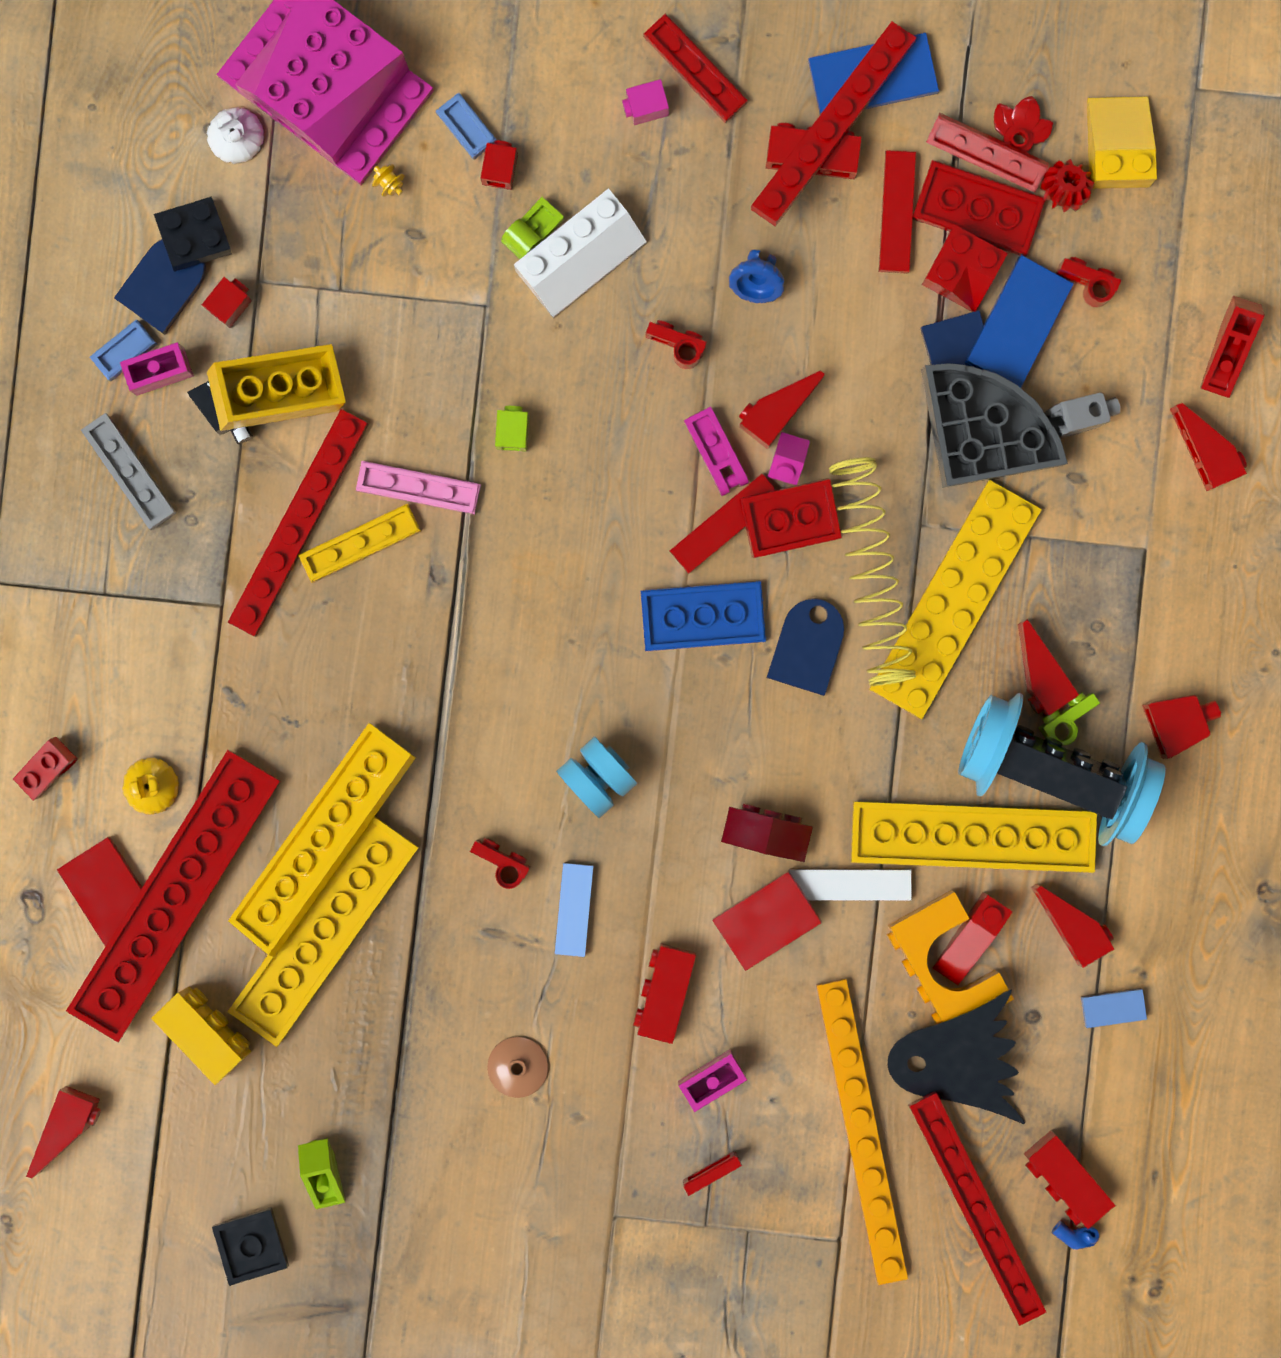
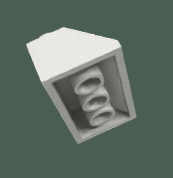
(580, 253)

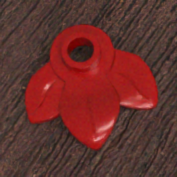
(1022, 121)

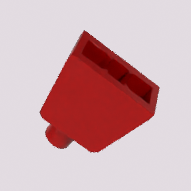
(1179, 723)

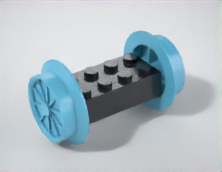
(1120, 796)

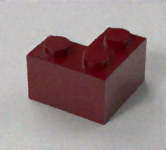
(767, 832)

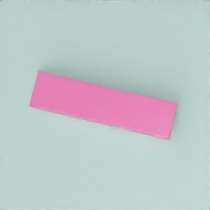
(418, 487)

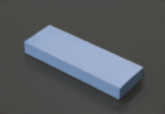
(574, 909)

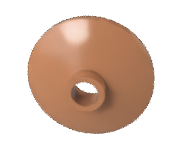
(520, 1051)

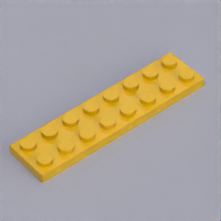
(958, 596)
(973, 837)
(321, 839)
(291, 978)

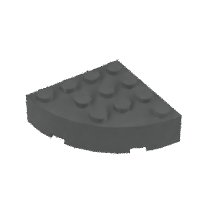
(986, 426)

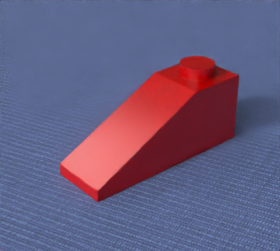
(1232, 345)
(773, 412)
(1211, 453)
(1043, 676)
(1080, 933)
(972, 938)
(68, 1119)

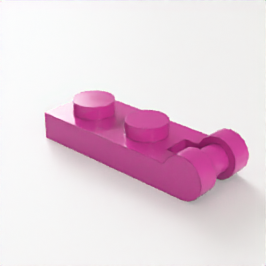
(715, 450)

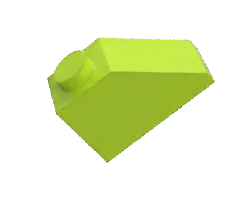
(320, 1173)

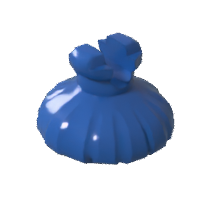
(757, 279)

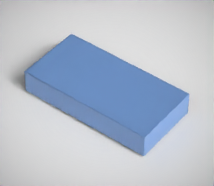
(465, 125)
(127, 344)
(1113, 1008)

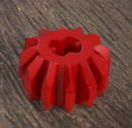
(1067, 185)

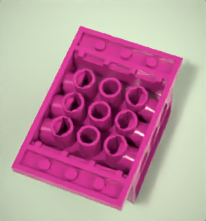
(327, 81)

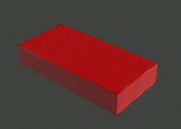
(711, 1173)

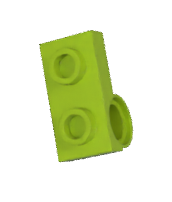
(532, 228)
(1077, 708)

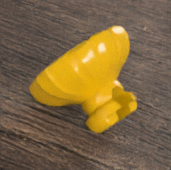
(162, 786)

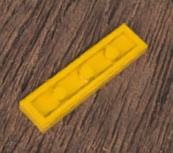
(359, 543)

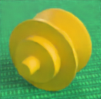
(388, 180)

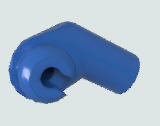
(1076, 1238)

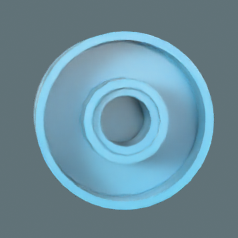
(604, 771)

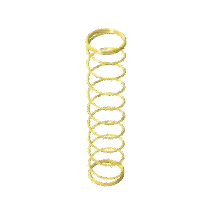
(898, 674)

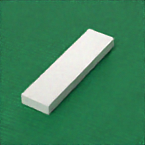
(854, 884)

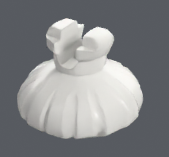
(239, 144)

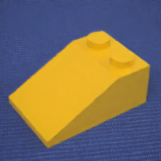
(1121, 142)

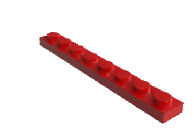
(833, 124)
(298, 523)
(977, 1208)

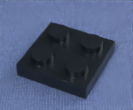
(192, 234)
(250, 1246)

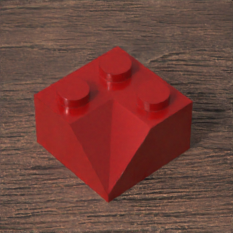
(964, 268)

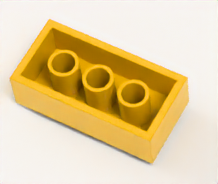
(275, 387)

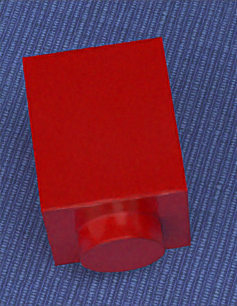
(499, 165)
(227, 301)

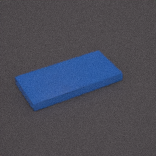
(910, 79)
(1019, 321)
(703, 616)

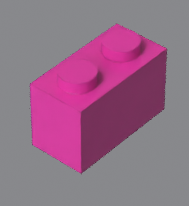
(156, 369)
(712, 1080)

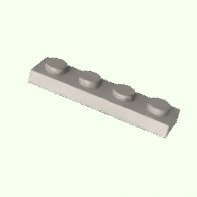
(128, 471)

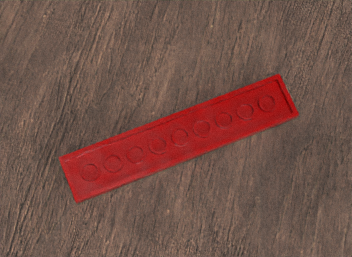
(173, 896)

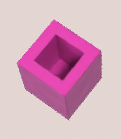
(646, 102)
(789, 458)

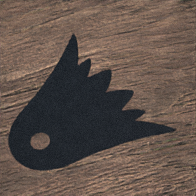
(960, 1060)

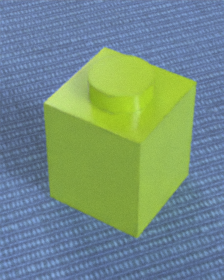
(512, 429)

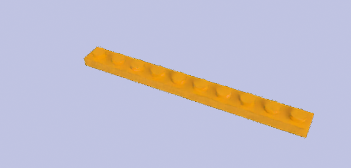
(862, 1132)

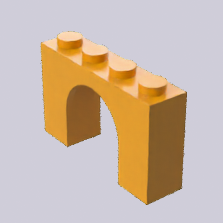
(914, 937)

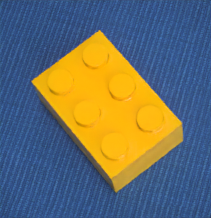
(202, 1034)

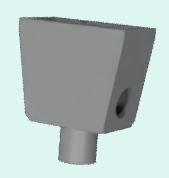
(1082, 414)

